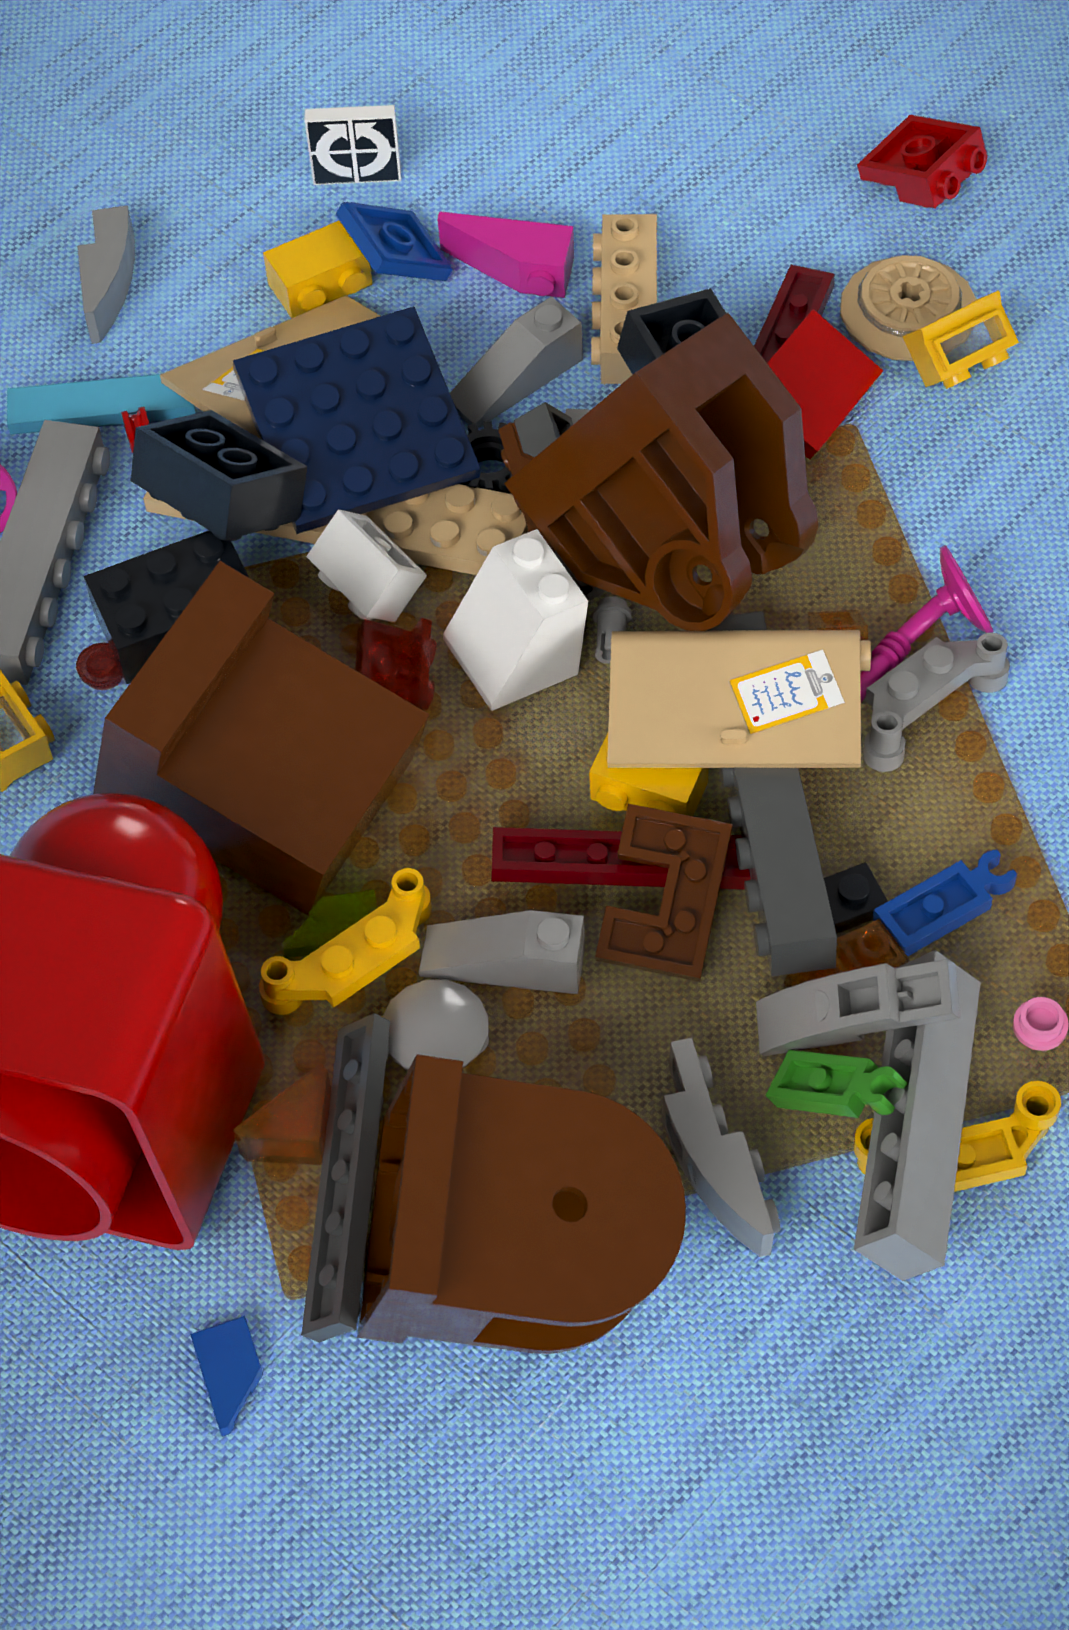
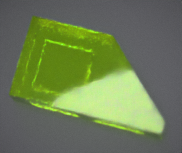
(328, 920)

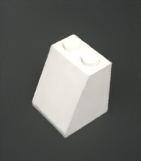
(519, 622)

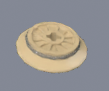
(898, 298)

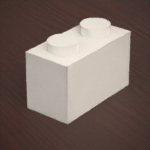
(365, 567)

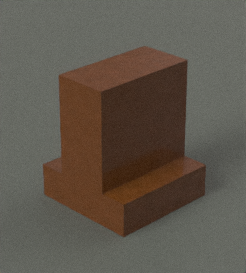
(258, 741)

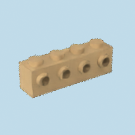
(624, 282)

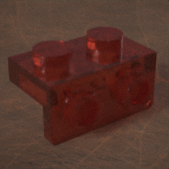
(398, 659)

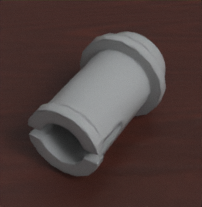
(610, 616)

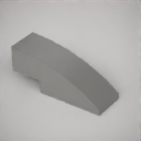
(106, 269)

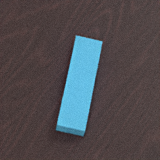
(92, 402)

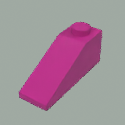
(515, 252)

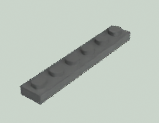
(346, 1180)

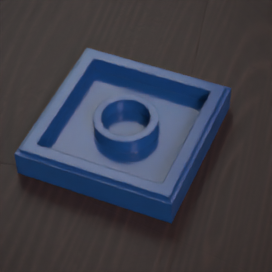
(394, 241)

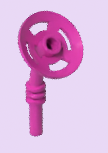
(951, 598)

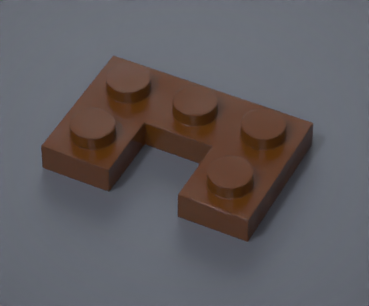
(695, 860)

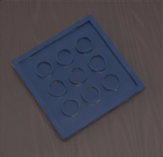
(360, 414)

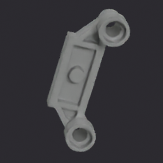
(924, 682)

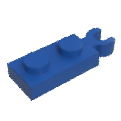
(943, 902)

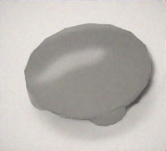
(436, 1021)

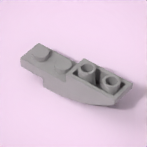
(855, 1004)
(716, 1162)

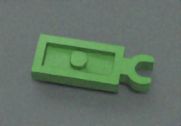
(832, 1084)

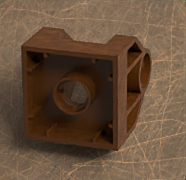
(675, 478)

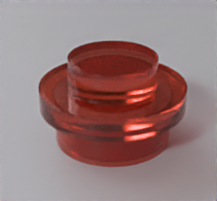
(98, 667)

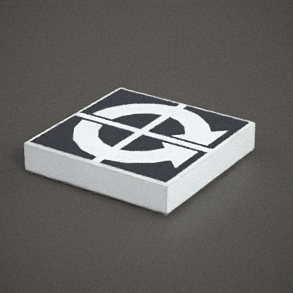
(353, 144)

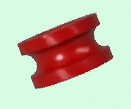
(132, 421)

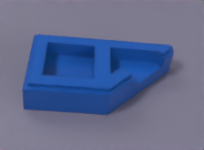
(228, 1368)

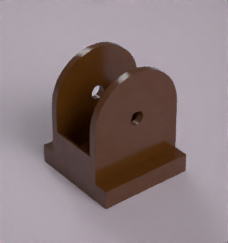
(514, 1214)

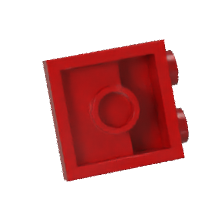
(926, 159)

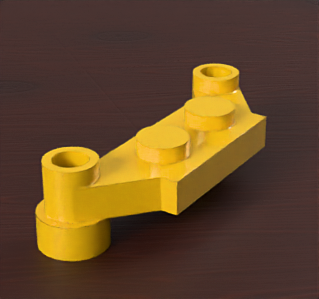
(354, 955)
(997, 1147)

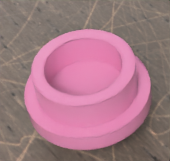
(1040, 1024)

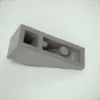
(520, 362)
(508, 950)

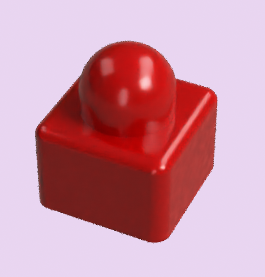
(117, 1027)

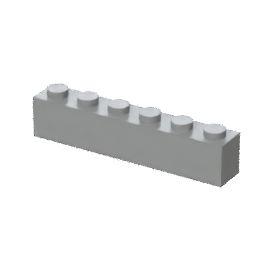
(42, 537)
(918, 1145)

